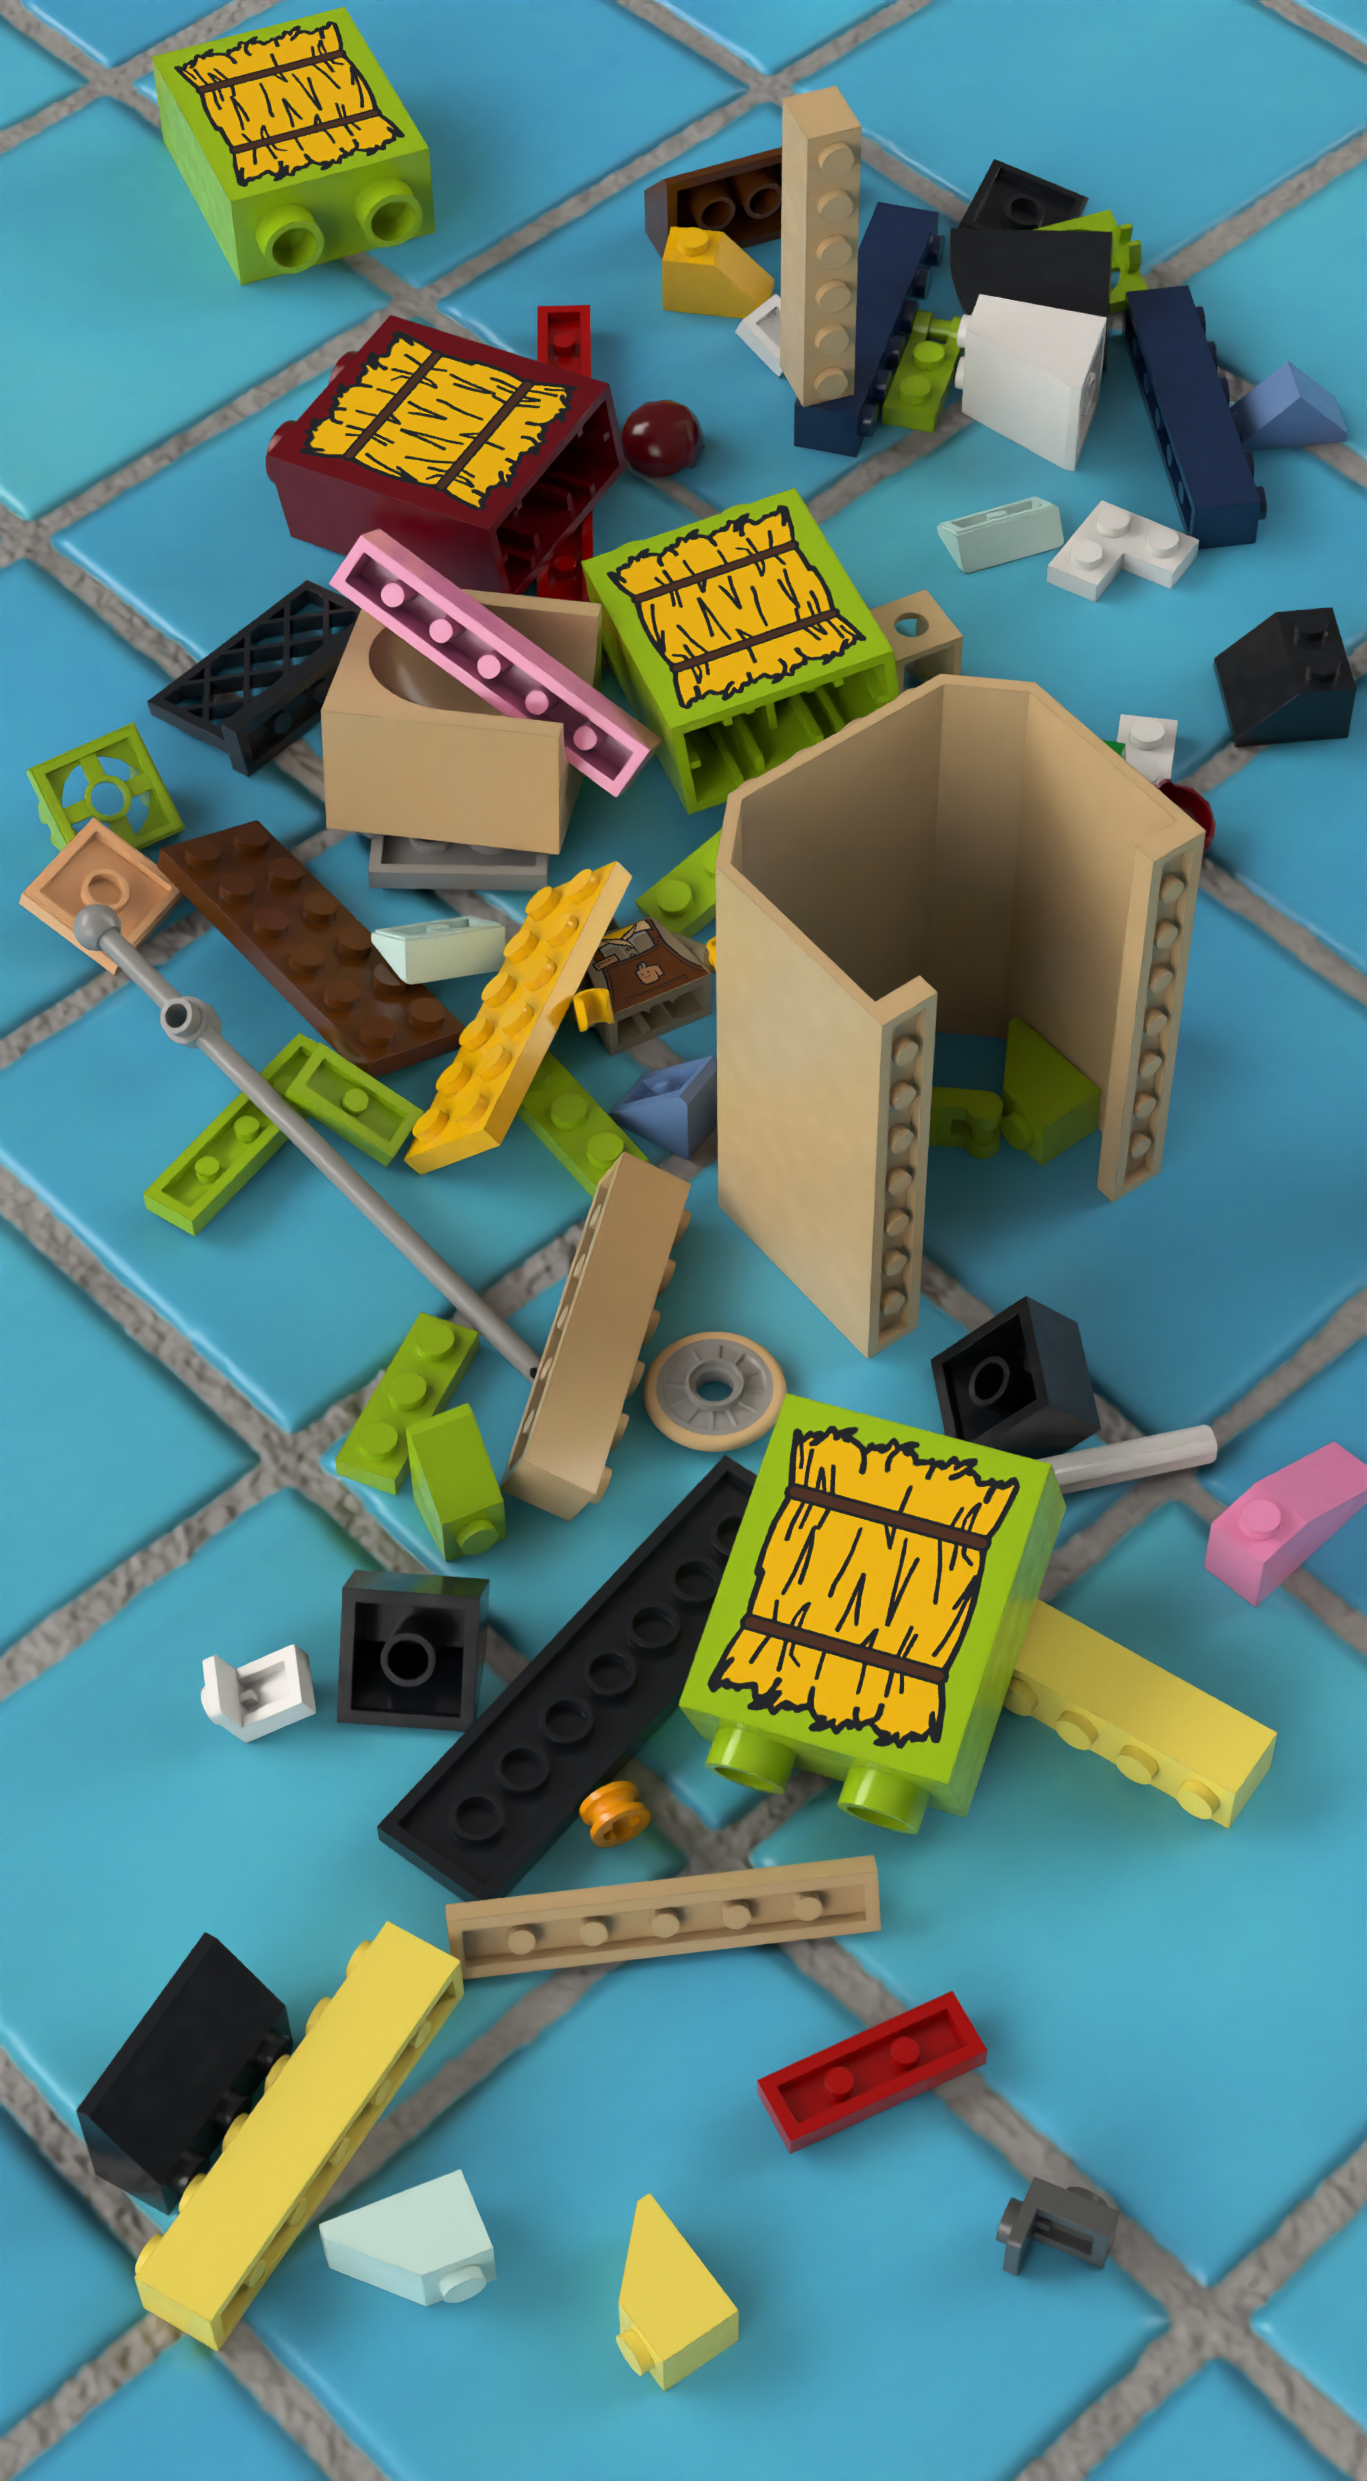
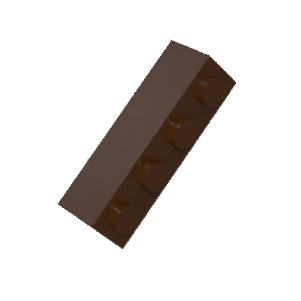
(728, 197)

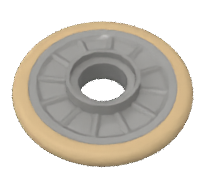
(711, 1425)

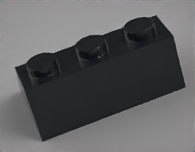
(184, 2076)

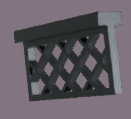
(291, 705)

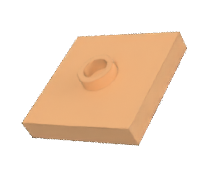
(105, 871)

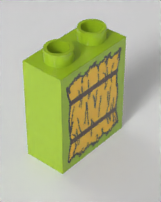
(294, 145)
(738, 643)
(872, 1612)

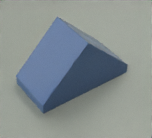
(1289, 412)
(672, 1106)

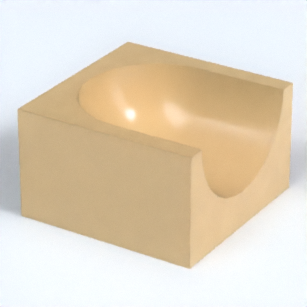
(434, 759)

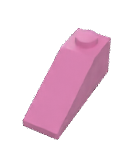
(1285, 1521)

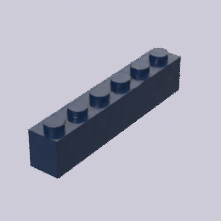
(891, 279)
(1192, 417)

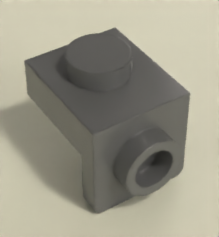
(1061, 2218)

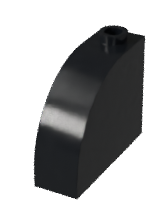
(1036, 268)

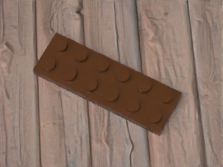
(310, 949)

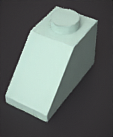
(415, 2243)

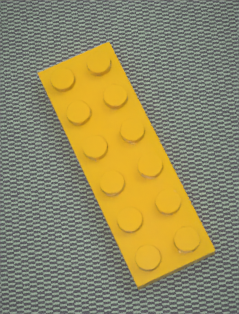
(517, 1019)

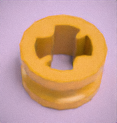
(614, 1814)

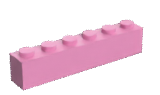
(493, 658)

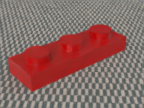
(871, 2072)

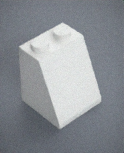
(1032, 374)

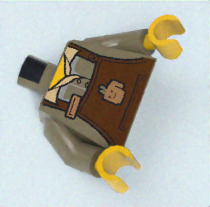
(643, 984)

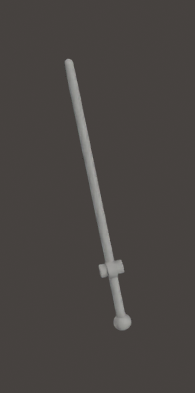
(196, 1026)

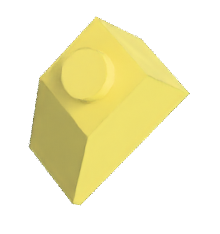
(670, 2302)

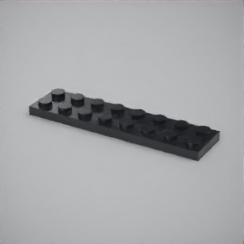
(576, 1707)

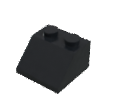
(1287, 680)
(1018, 1384)
(412, 1650)

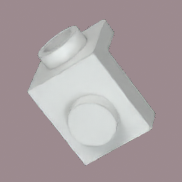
(762, 333)
(259, 1694)

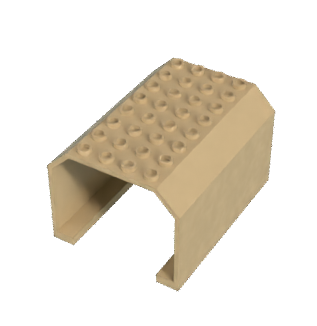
(918, 882)

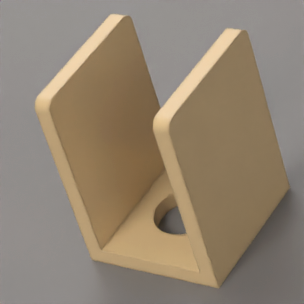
(937, 640)

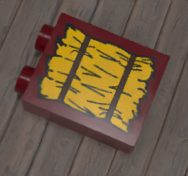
(450, 453)

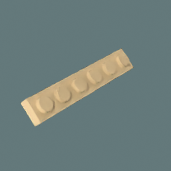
(664, 1917)

